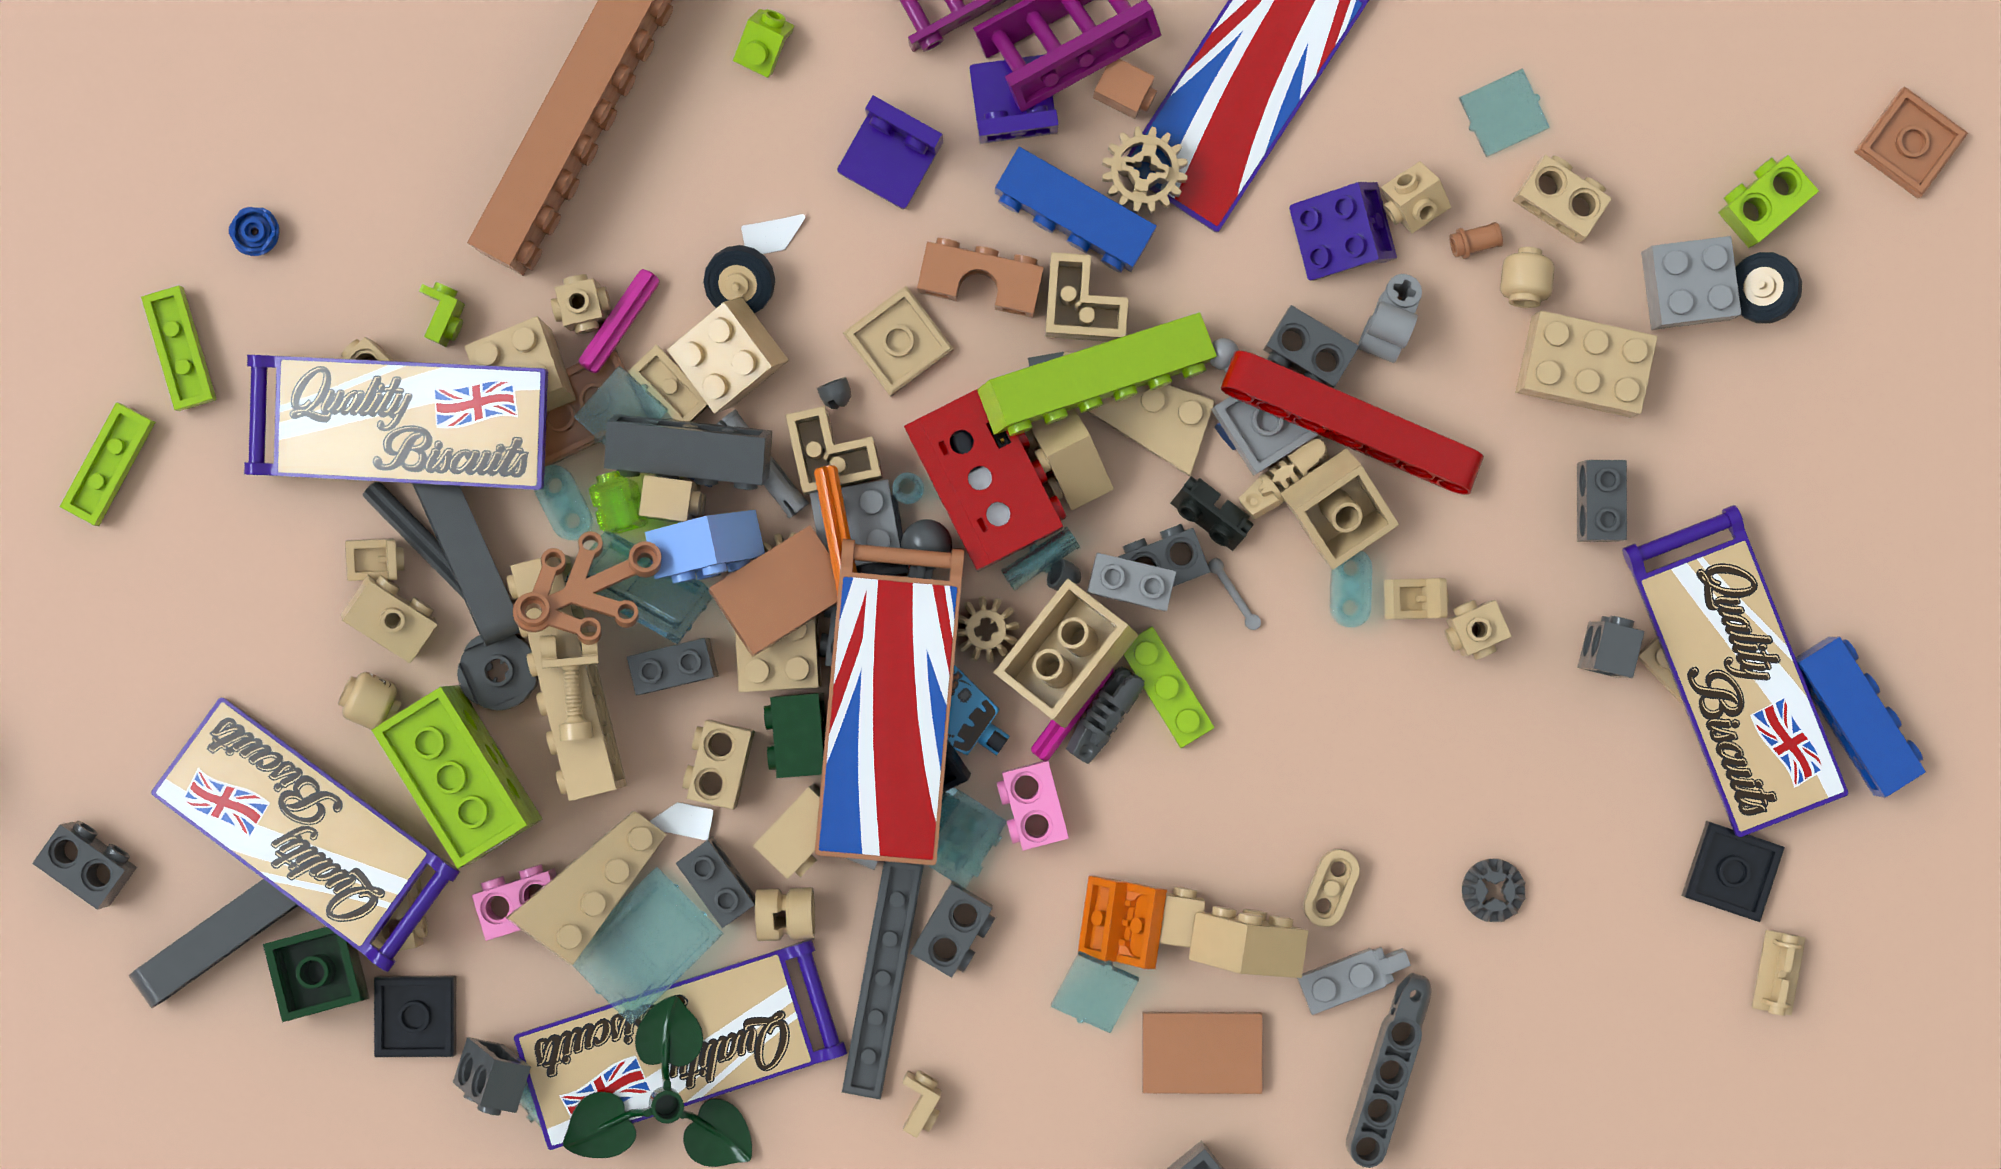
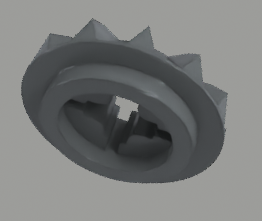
(1475, 891)

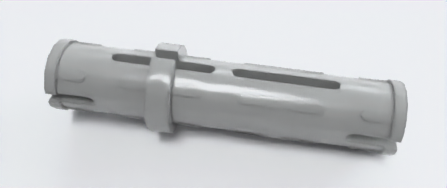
(778, 482)

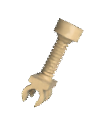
(575, 725)

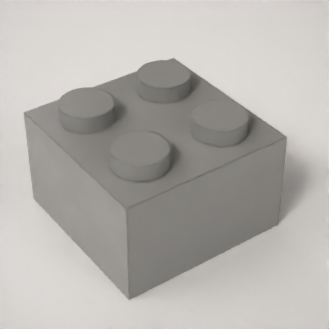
(1691, 283)

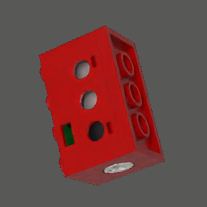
(985, 481)

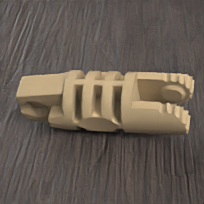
(1265, 491)

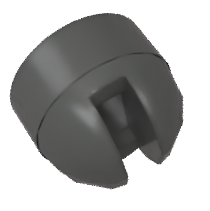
(835, 393)
(1061, 572)

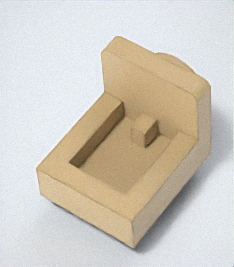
(373, 558)
(1416, 598)
(924, 1112)

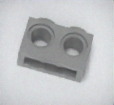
(1131, 582)

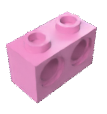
(1043, 802)
(514, 892)

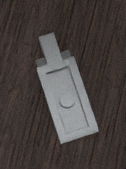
(1350, 977)

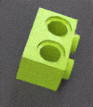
(1771, 206)

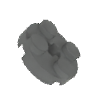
(489, 693)

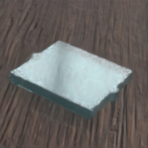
(1504, 112)
(618, 396)
(1094, 991)

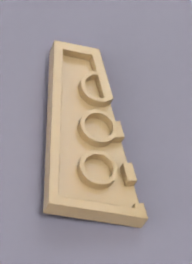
(1162, 421)
(581, 897)

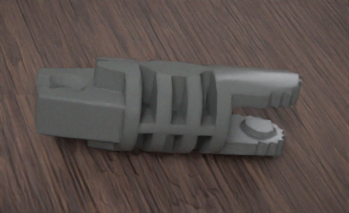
(1107, 711)

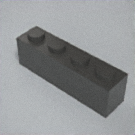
(688, 450)

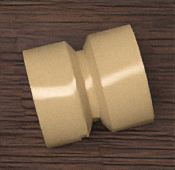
(799, 914)

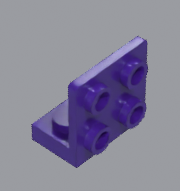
(997, 112)
(890, 153)
(1342, 230)

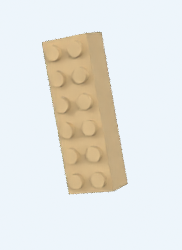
(586, 764)

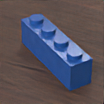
(1075, 210)
(1859, 717)

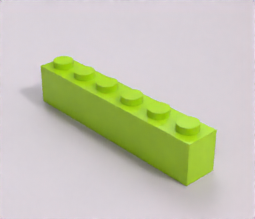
(1097, 373)

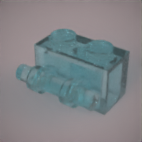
(965, 836)

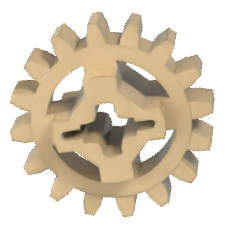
(1125, 167)

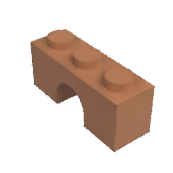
(948, 266)

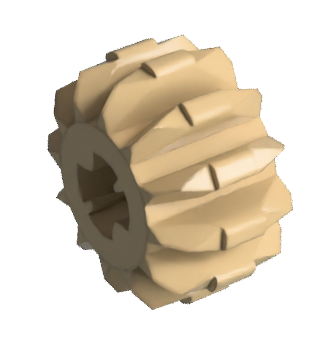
(997, 637)

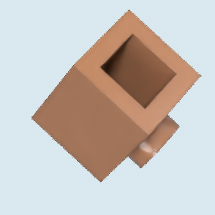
(1125, 88)

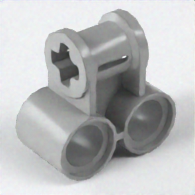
(1392, 319)

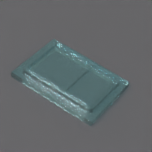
(661, 605)
(646, 945)

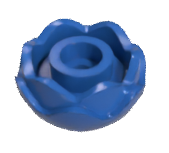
(243, 225)

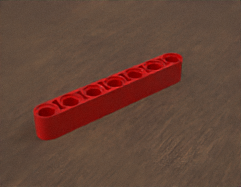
(1352, 422)

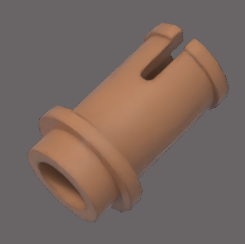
(1475, 240)

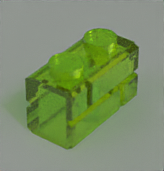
(617, 503)

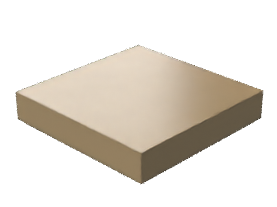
(898, 341)

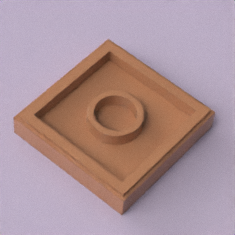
(1911, 142)

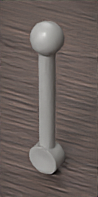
(1251, 620)

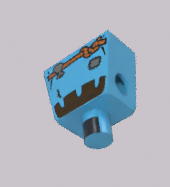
(972, 717)

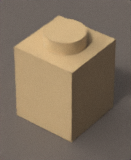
(1180, 916)

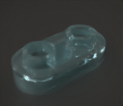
(563, 503)
(1354, 588)

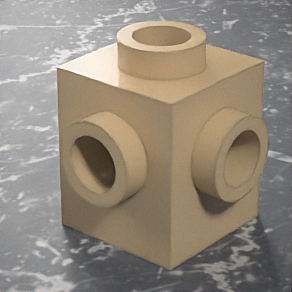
(1415, 197)
(591, 314)
(1490, 625)

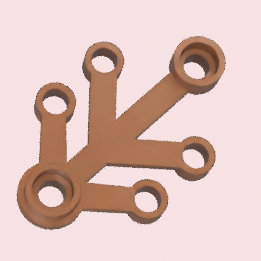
(581, 590)

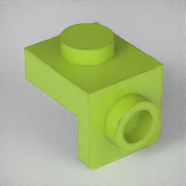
(763, 41)
(445, 322)

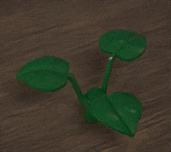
(672, 1037)

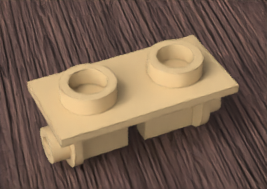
(1778, 973)

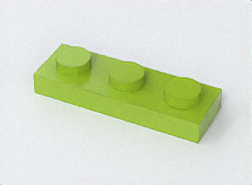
(178, 348)
(107, 464)
(1167, 688)

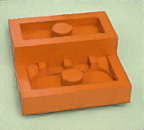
(1122, 922)

